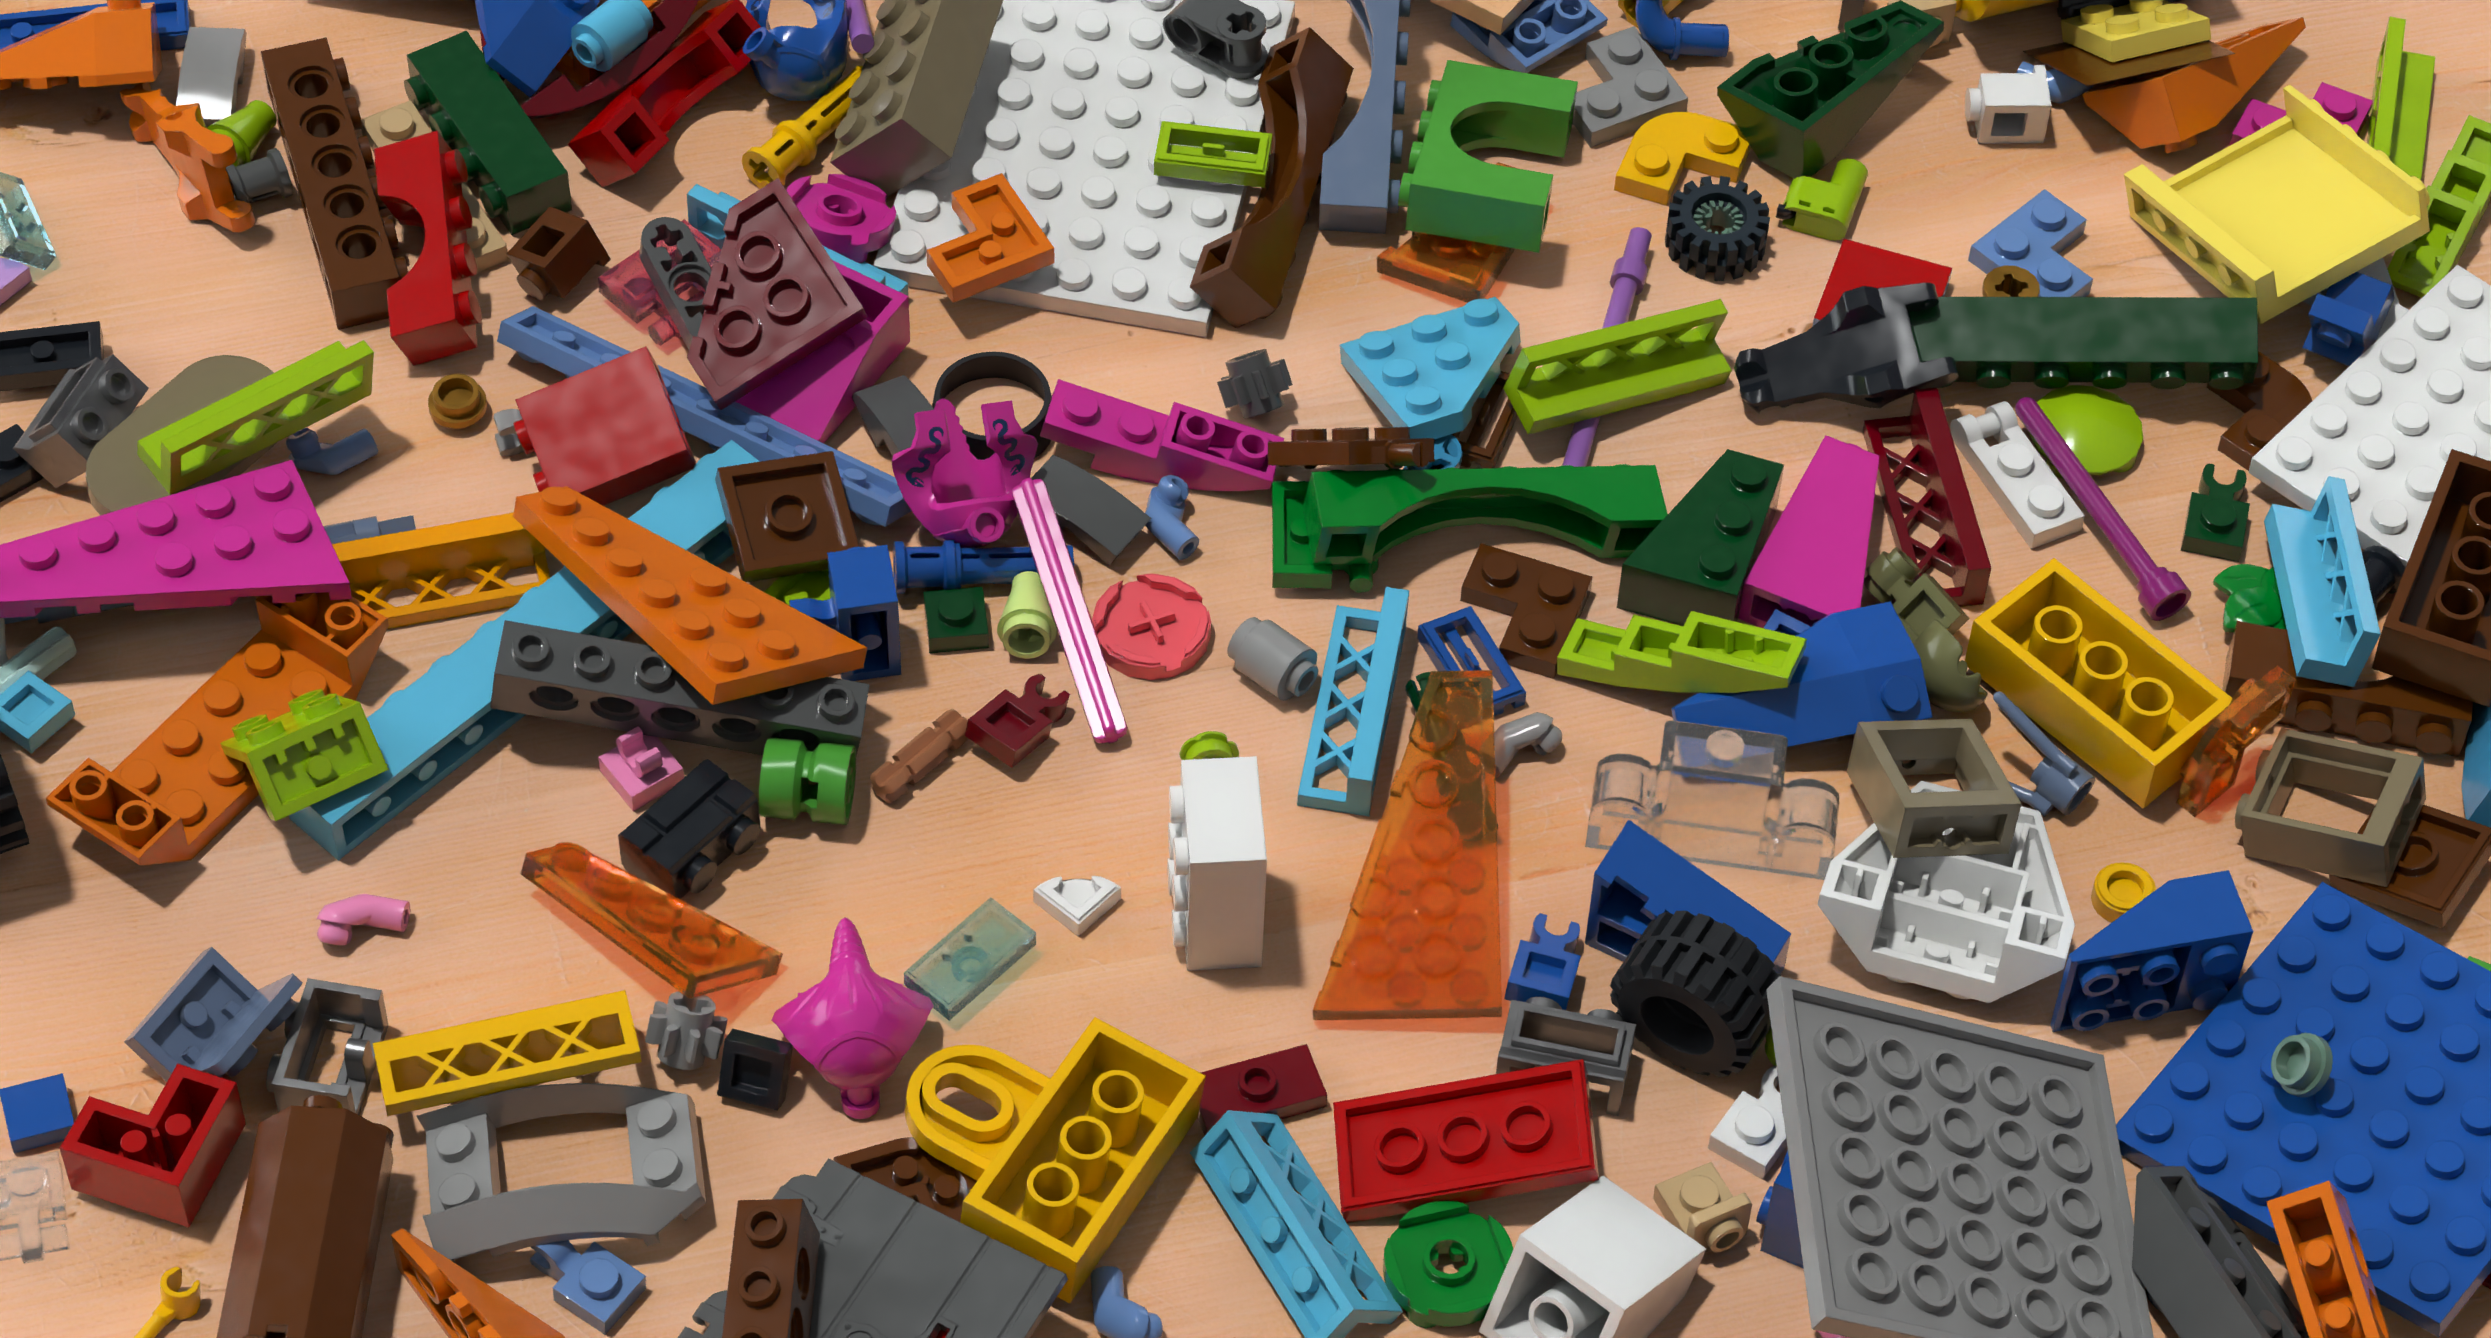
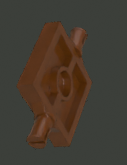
(1352, 447)

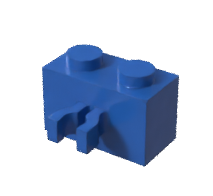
(862, 608)

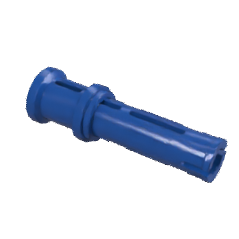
(955, 566)

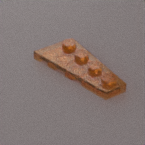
(649, 924)

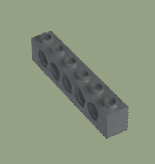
(632, 686)

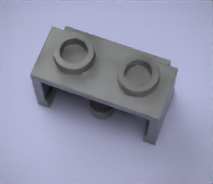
(77, 416)
(335, 1008)
(1545, 1035)

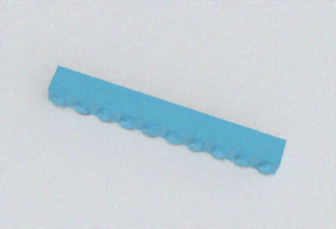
(448, 711)

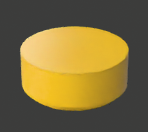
(2119, 889)

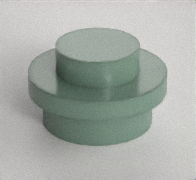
(2302, 1064)

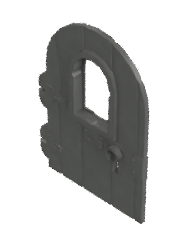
(904, 1269)

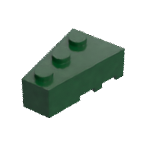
(1705, 544)

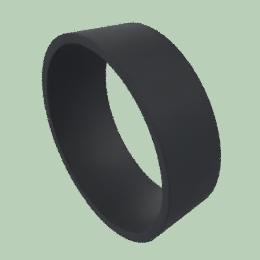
(996, 366)

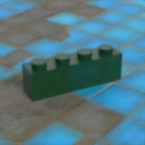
(484, 121)

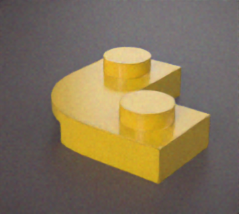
(1678, 142)

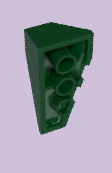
(1816, 99)

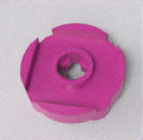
(845, 214)

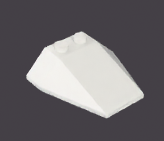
(1953, 921)

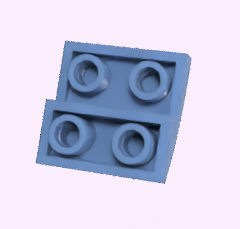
(1536, 35)

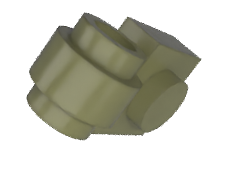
(1918, 601)

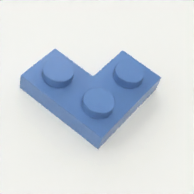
(2033, 242)

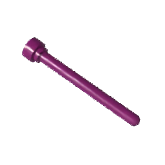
(2160, 591)

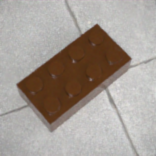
(2443, 603)

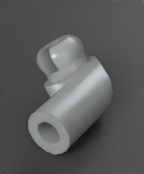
(1517, 734)

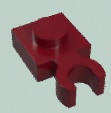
(1014, 725)

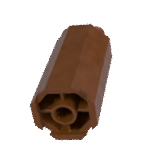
(309, 1225)

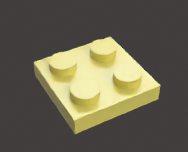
(2134, 29)

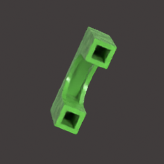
(1475, 199)

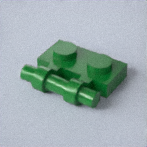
(1291, 550)

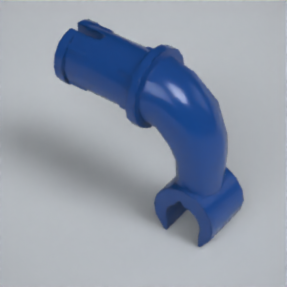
(1679, 38)

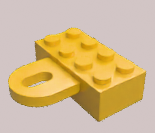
(1064, 1150)

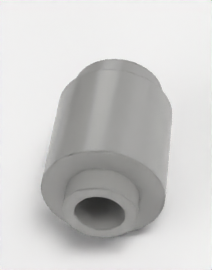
(1273, 658)

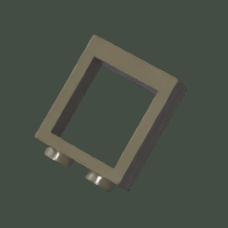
(2343, 767)
(1914, 823)

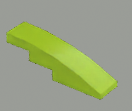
(2455, 209)
(1693, 658)

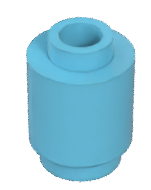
(611, 33)

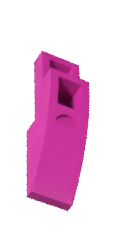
(1148, 445)

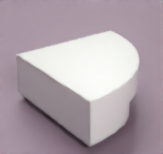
(1077, 901)

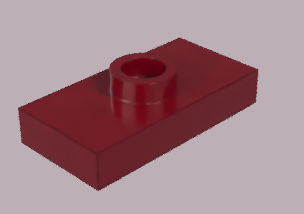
(1269, 1084)

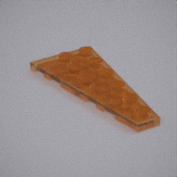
(1428, 893)

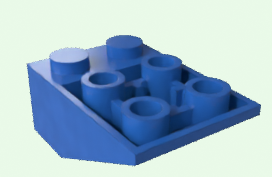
(2159, 957)

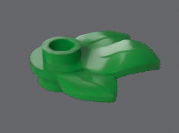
(2252, 596)

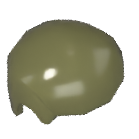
(1944, 673)

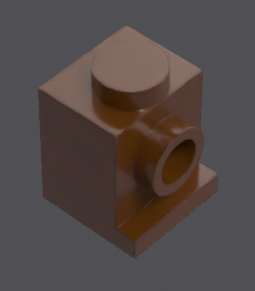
(556, 254)

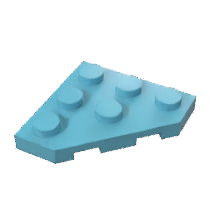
(1435, 366)

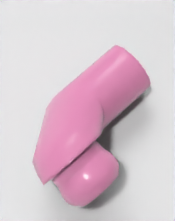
(361, 910)

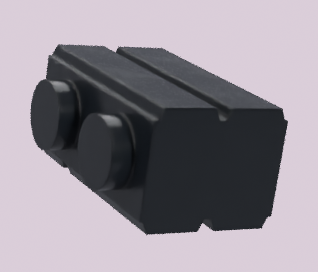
(691, 831)

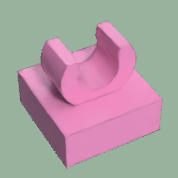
(640, 768)

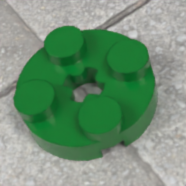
(1441, 1297)

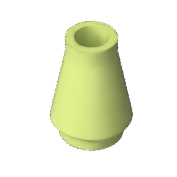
(1027, 621)

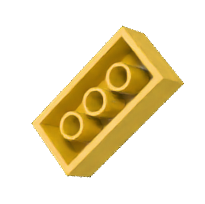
(2095, 680)

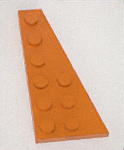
(693, 614)

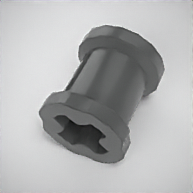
(260, 178)

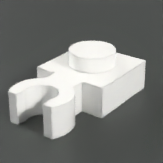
(1753, 1129)

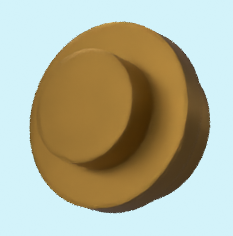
(457, 401)

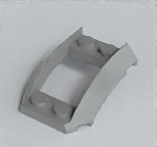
(465, 1182)

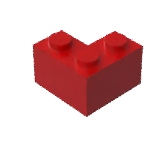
(159, 1159)

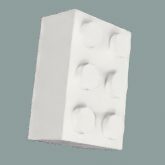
(1217, 863)

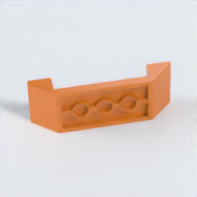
(178, 782)

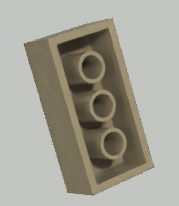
(913, 89)

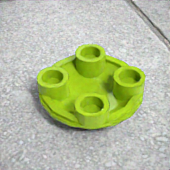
(2095, 426)

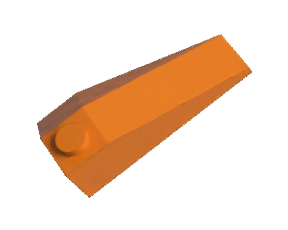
(99, 47)
(460, 1300)

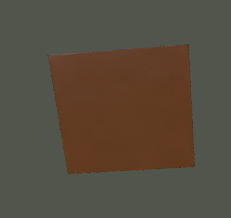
(2095, 70)

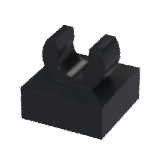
(755, 1069)

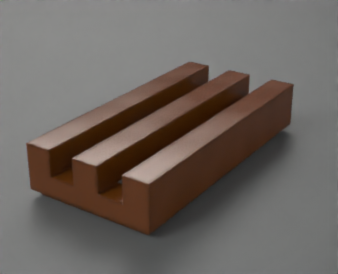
(1488, 457)

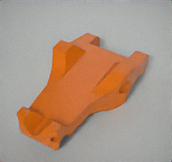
(194, 153)

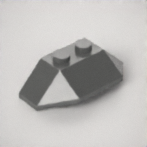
(2203, 1265)

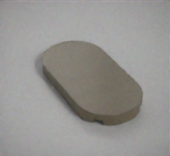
(115, 471)

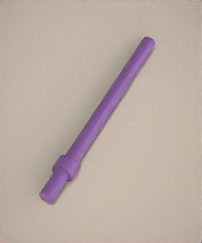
(1627, 281)

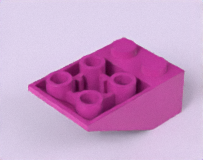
(819, 389)

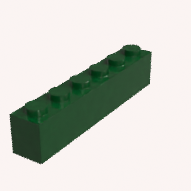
(2093, 340)

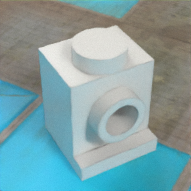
(2010, 107)

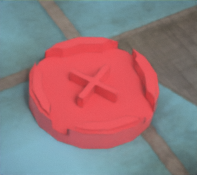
(1152, 627)

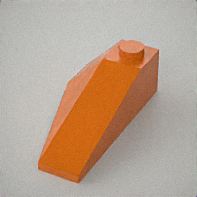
(2189, 99)

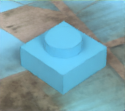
(33, 711)

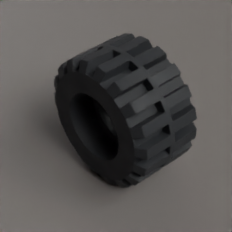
(1696, 993)

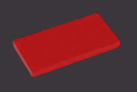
(1465, 1140)

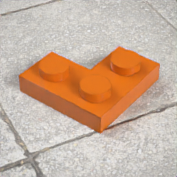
(1000, 241)

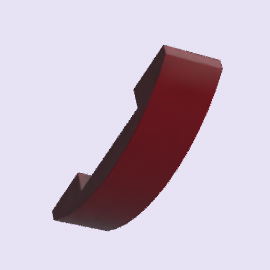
(561, 97)

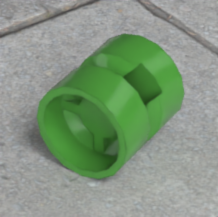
(785, 779)

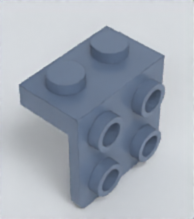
(211, 1019)

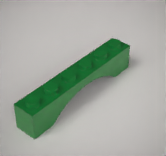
(1366, 513)

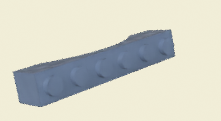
(1357, 166)

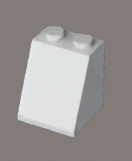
(1593, 1271)

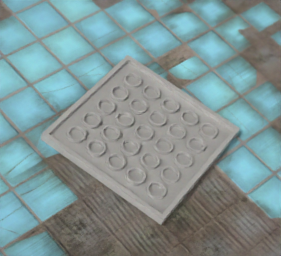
(1951, 1175)

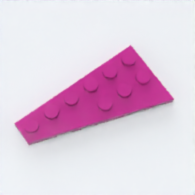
(180, 551)

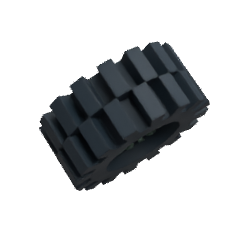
(1722, 205)

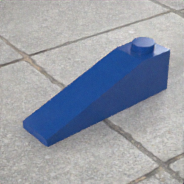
(1852, 671)

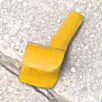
(173, 1303)

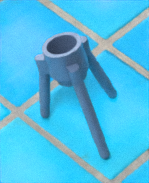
(2058, 778)

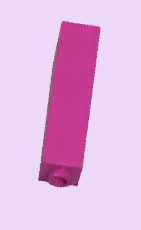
(1820, 541)

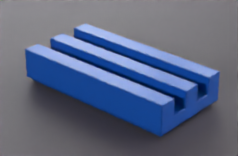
(1511, 688)

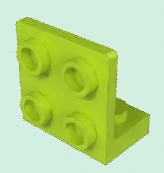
(307, 751)

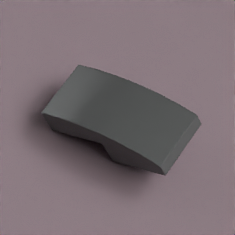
(890, 412)
(1091, 508)

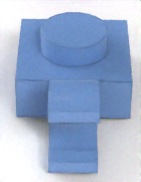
(592, 1284)

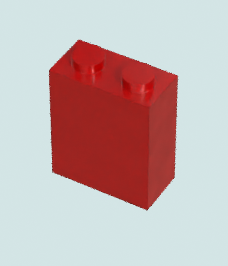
(605, 430)

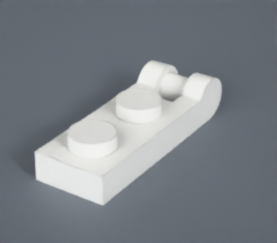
(2017, 475)

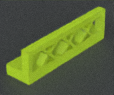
(2401, 101)
(1618, 367)
(258, 415)

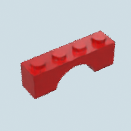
(639, 118)
(434, 302)

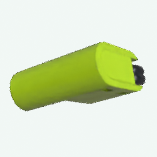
(1823, 206)

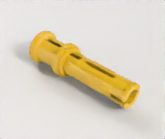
(796, 141)

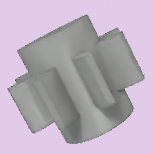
(686, 1031)

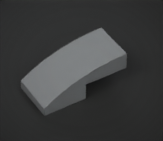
(212, 71)

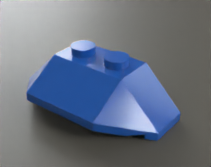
(528, 36)

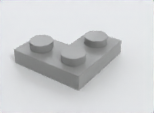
(1632, 88)

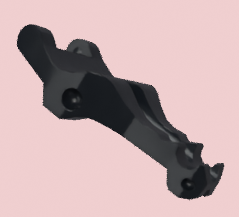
(1853, 355)

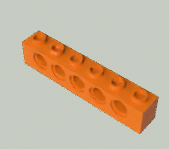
(2327, 1264)

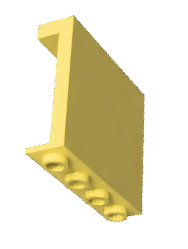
(2283, 208)

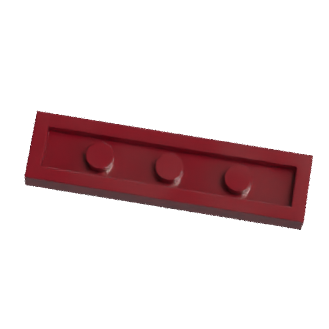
(1946, 493)

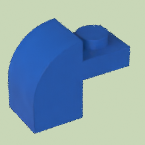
(2348, 318)

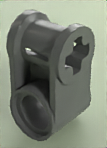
(1221, 34)

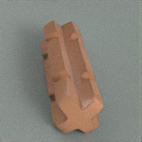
(919, 756)

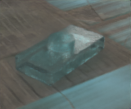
(21, 229)
(970, 958)

